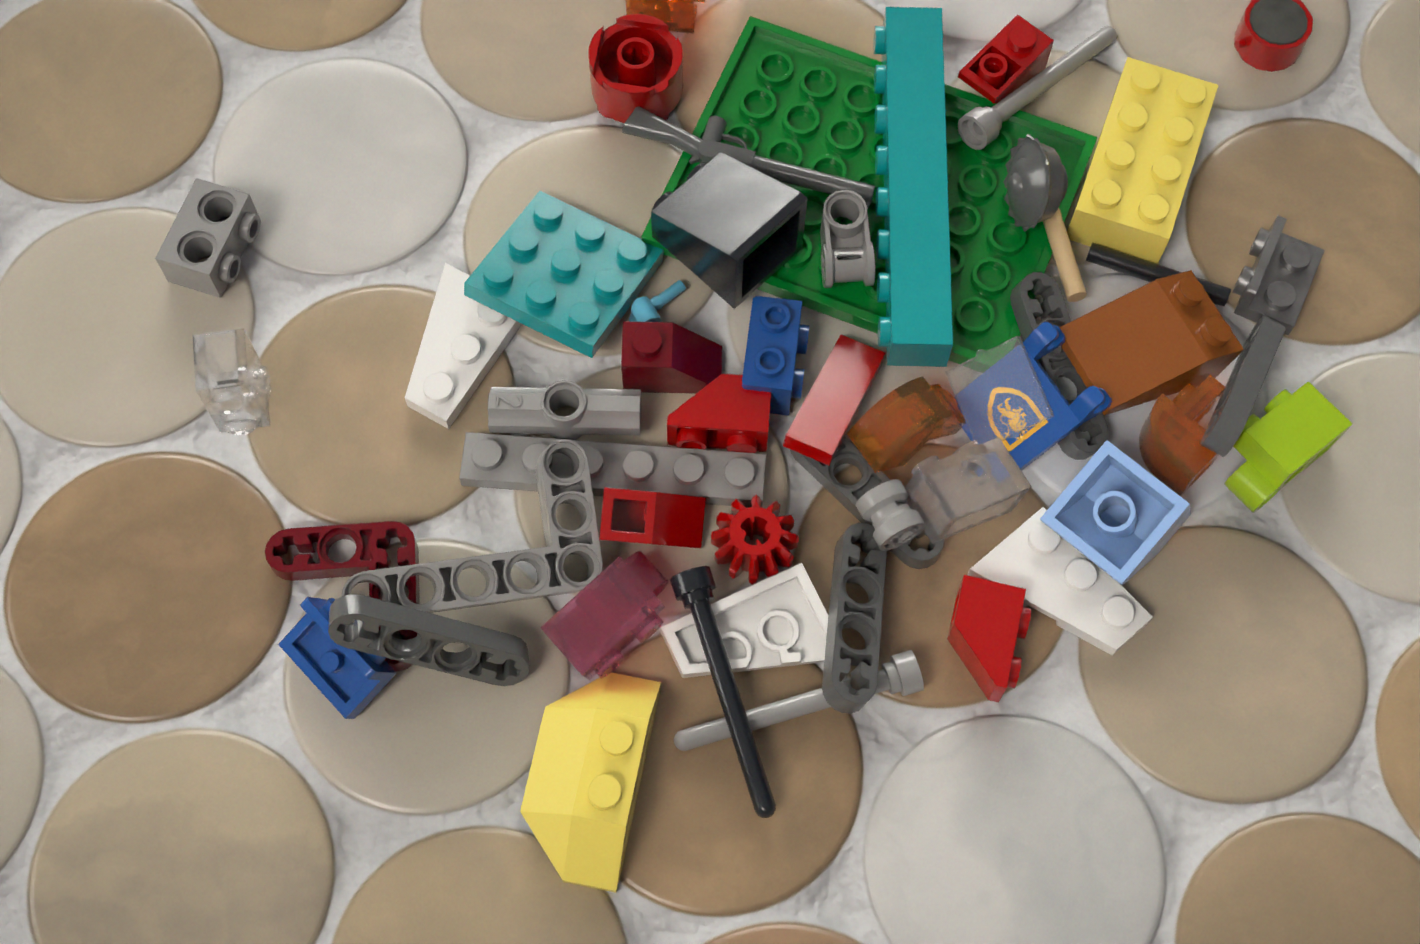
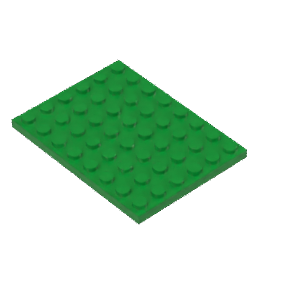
(817, 111)

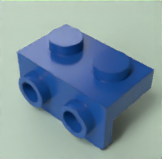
(772, 349)
(341, 674)

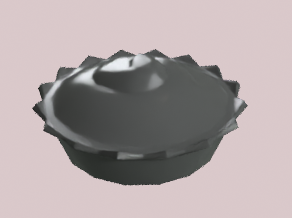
(1034, 182)

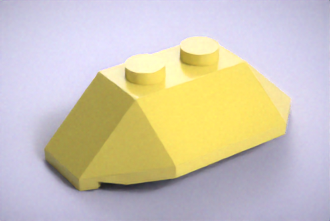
(590, 777)

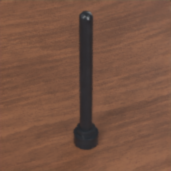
(695, 591)

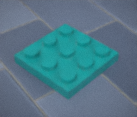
(564, 273)

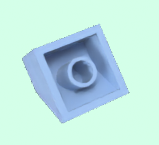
(1117, 513)

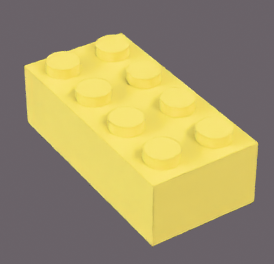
(1142, 161)

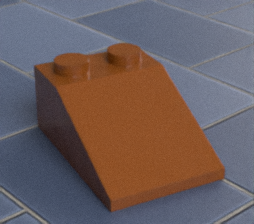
(1151, 342)

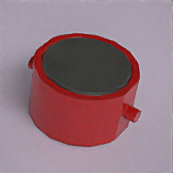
(1273, 33)

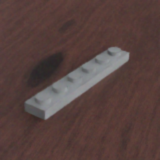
(712, 474)

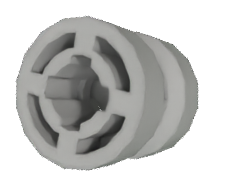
(891, 516)

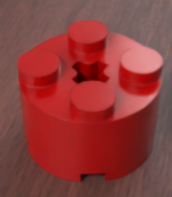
(635, 66)

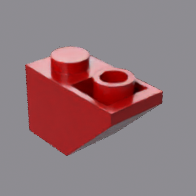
(1008, 60)
(722, 418)
(652, 518)
(985, 632)

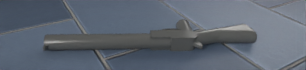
(652, 127)

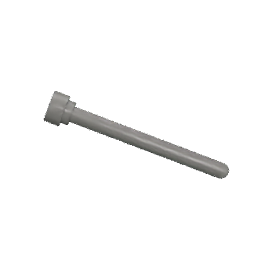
(983, 124)
(898, 675)

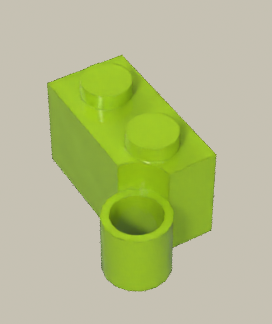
(1284, 443)

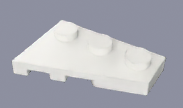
(456, 350)
(1064, 585)
(761, 627)

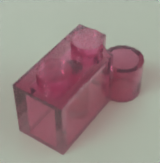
(609, 615)

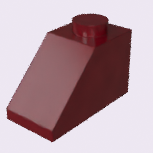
(667, 358)

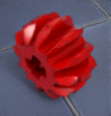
(750, 522)

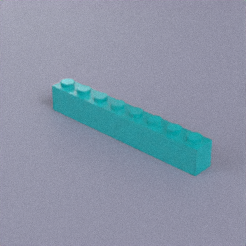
(914, 189)

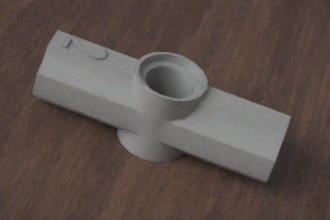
(534, 408)

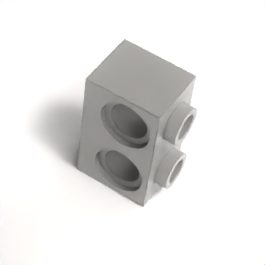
(199, 235)

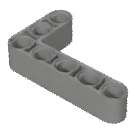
(497, 567)

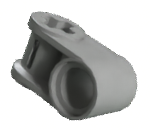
(846, 249)

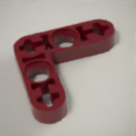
(369, 555)

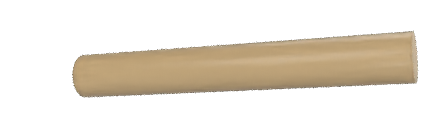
(1064, 258)

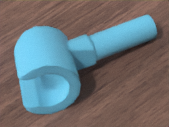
(646, 309)

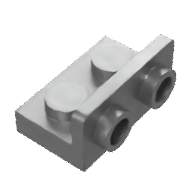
(1278, 278)

